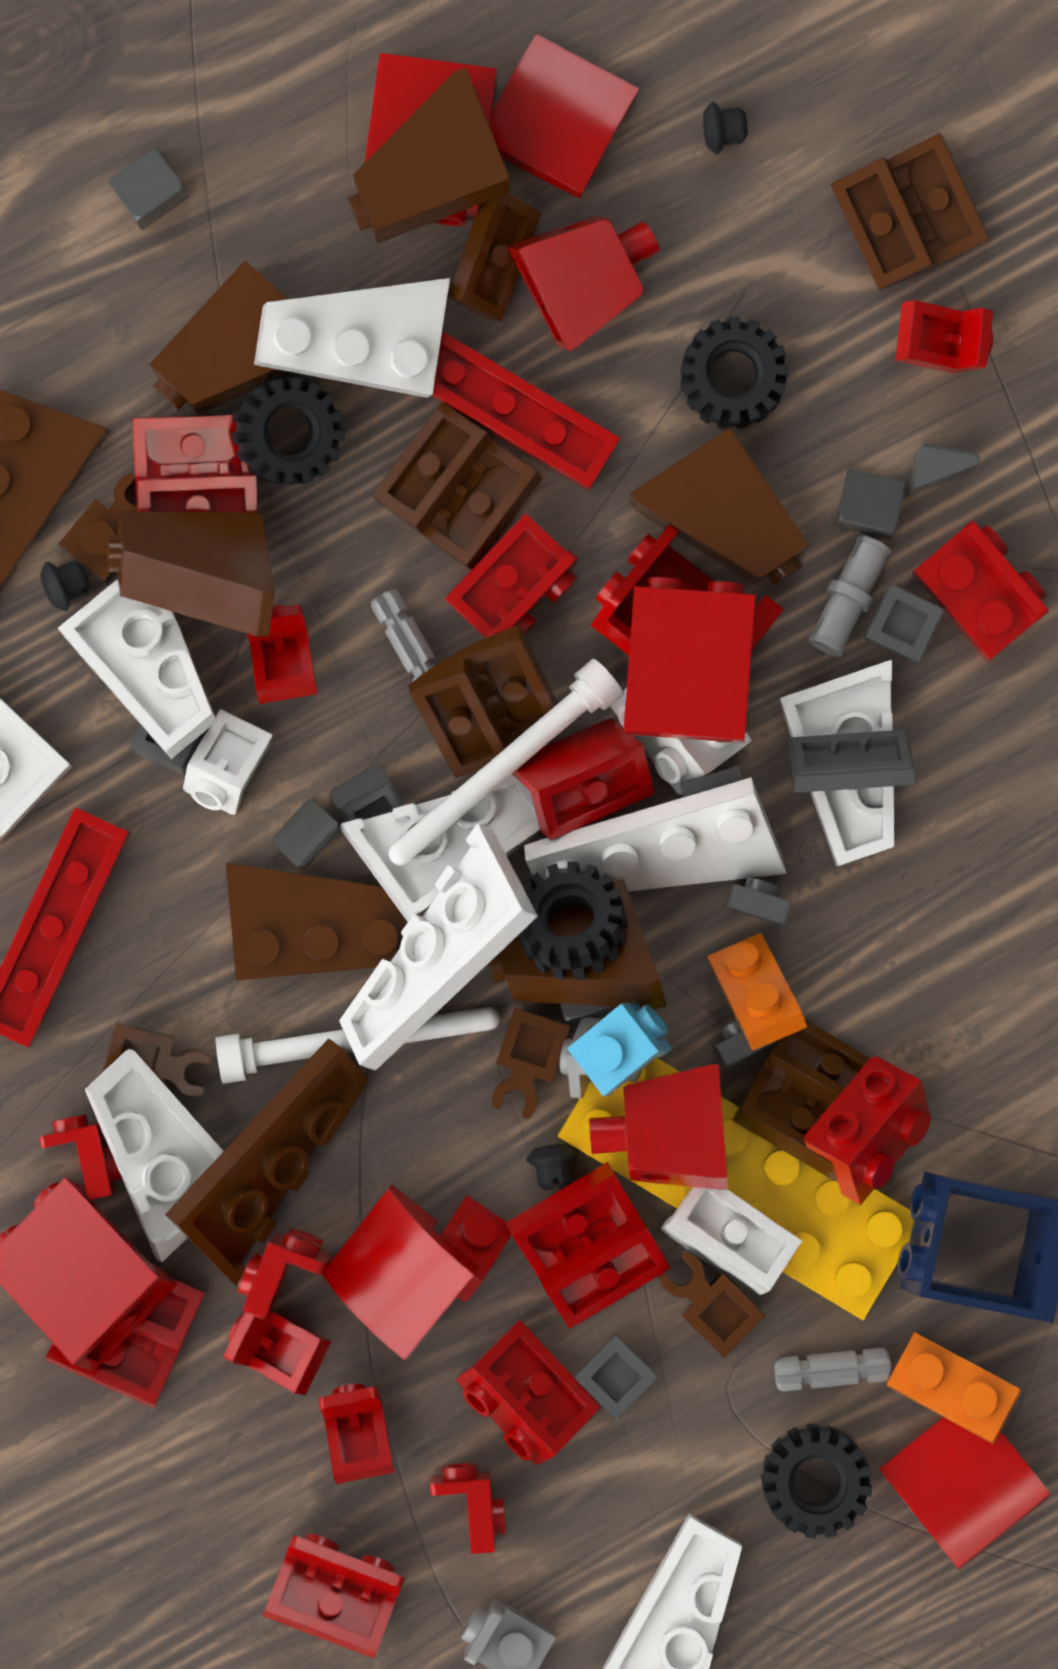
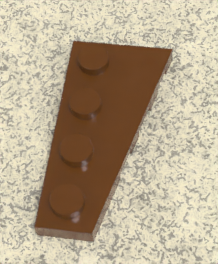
(38, 464)
(308, 923)
(246, 1183)

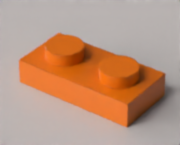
(757, 991)
(954, 1388)

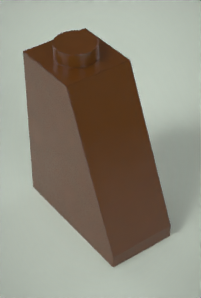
(431, 165)
(216, 349)
(725, 511)
(196, 565)
(624, 981)

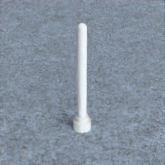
(591, 690)
(242, 1056)

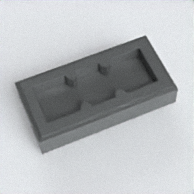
(851, 761)

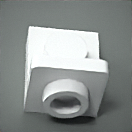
(225, 762)

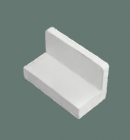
(732, 1238)

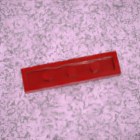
(521, 413)
(56, 922)

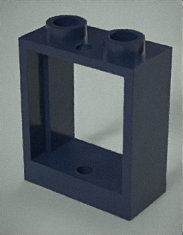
(1037, 1275)

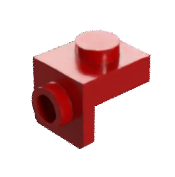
(944, 337)
(284, 658)
(95, 1157)
(478, 1236)
(277, 1349)
(357, 1433)
(485, 1514)

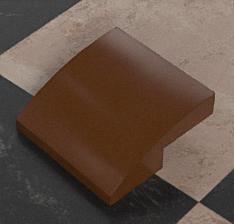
(910, 212)
(457, 486)
(483, 699)
(796, 1088)

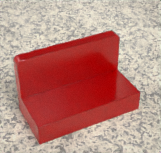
(586, 777)

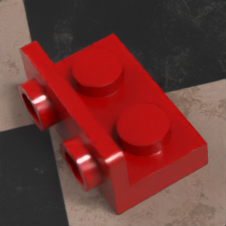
(982, 589)
(527, 1395)

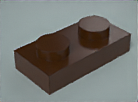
(486, 266)

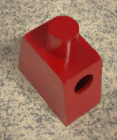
(583, 274)
(669, 1130)

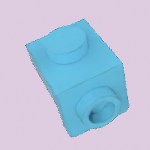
(621, 1045)

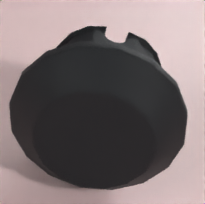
(723, 127)
(64, 583)
(552, 1163)

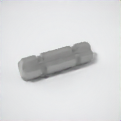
(403, 633)
(832, 1369)

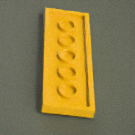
(844, 1245)

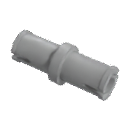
(849, 595)

